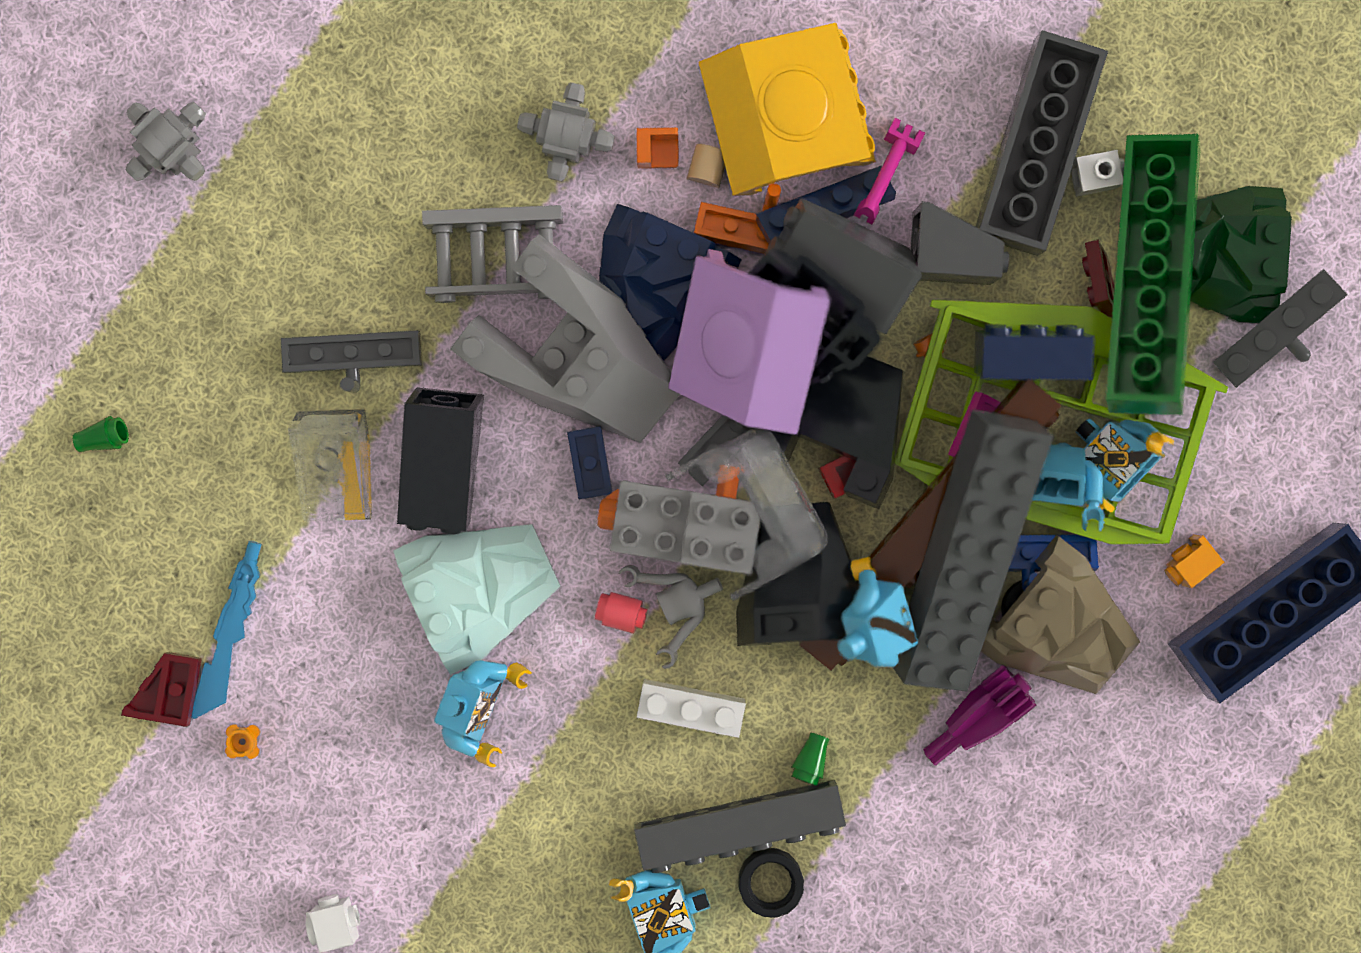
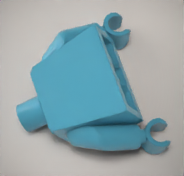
(1071, 481)

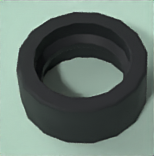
(771, 909)

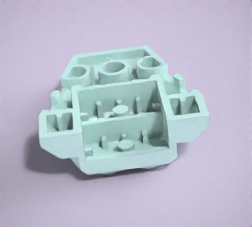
(475, 588)

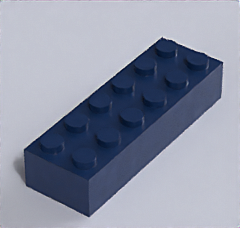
(1273, 613)

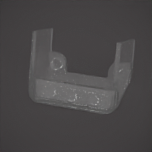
(775, 495)

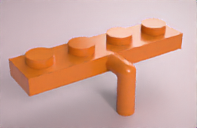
(735, 226)

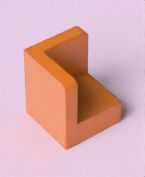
(657, 147)

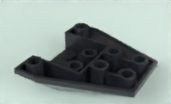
(803, 601)

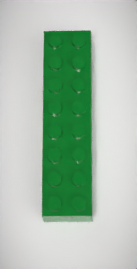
(1153, 275)

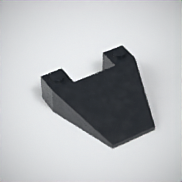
(858, 419)

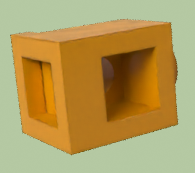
(1193, 562)

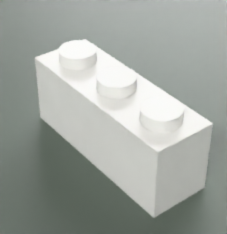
(691, 708)

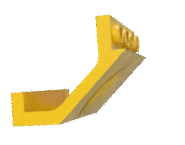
(786, 108)

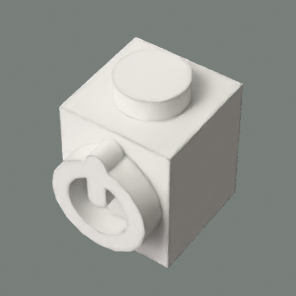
(332, 923)

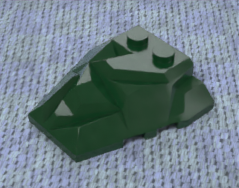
(1241, 253)

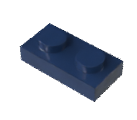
(589, 462)

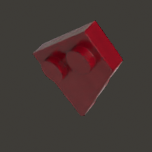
(168, 691)

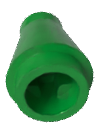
(104, 435)
(811, 760)

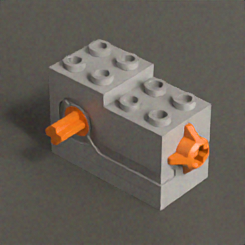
(682, 525)

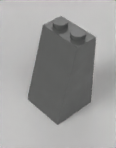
(859, 259)

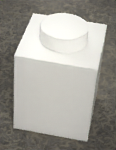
(1097, 173)

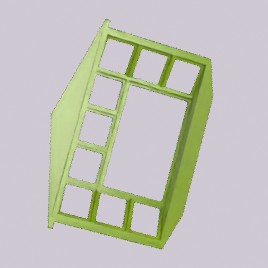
(1096, 324)

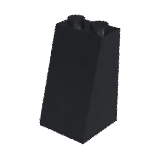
(439, 459)

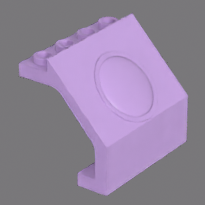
(747, 345)

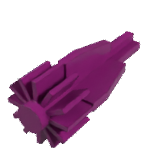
(984, 713)

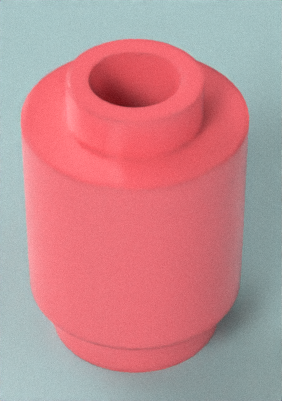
(621, 612)

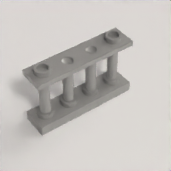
(476, 224)

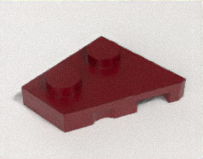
(1098, 268)

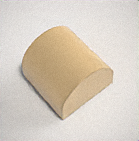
(706, 165)

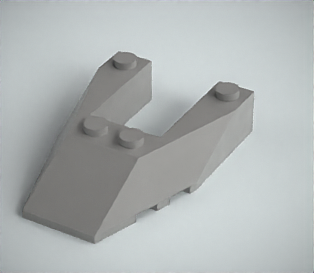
(590, 365)

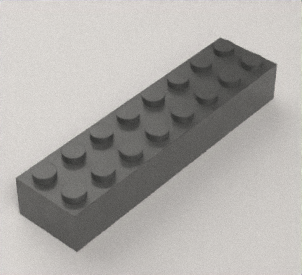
(972, 547)

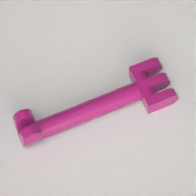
(901, 143)

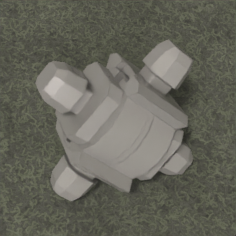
(565, 132)
(165, 141)

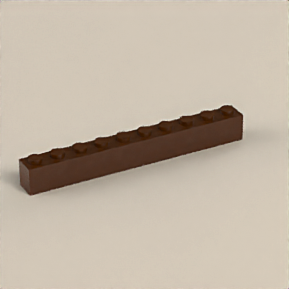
(904, 547)

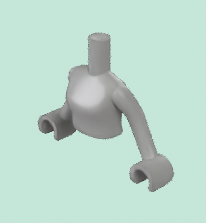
(677, 603)

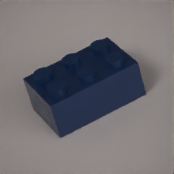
(1033, 353)

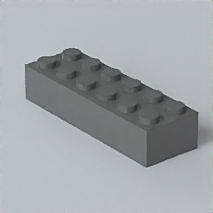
(1041, 142)

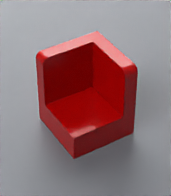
(836, 475)

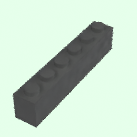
(739, 825)

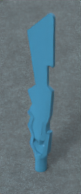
(229, 629)

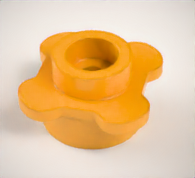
(233, 745)

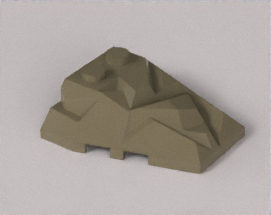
(1063, 624)

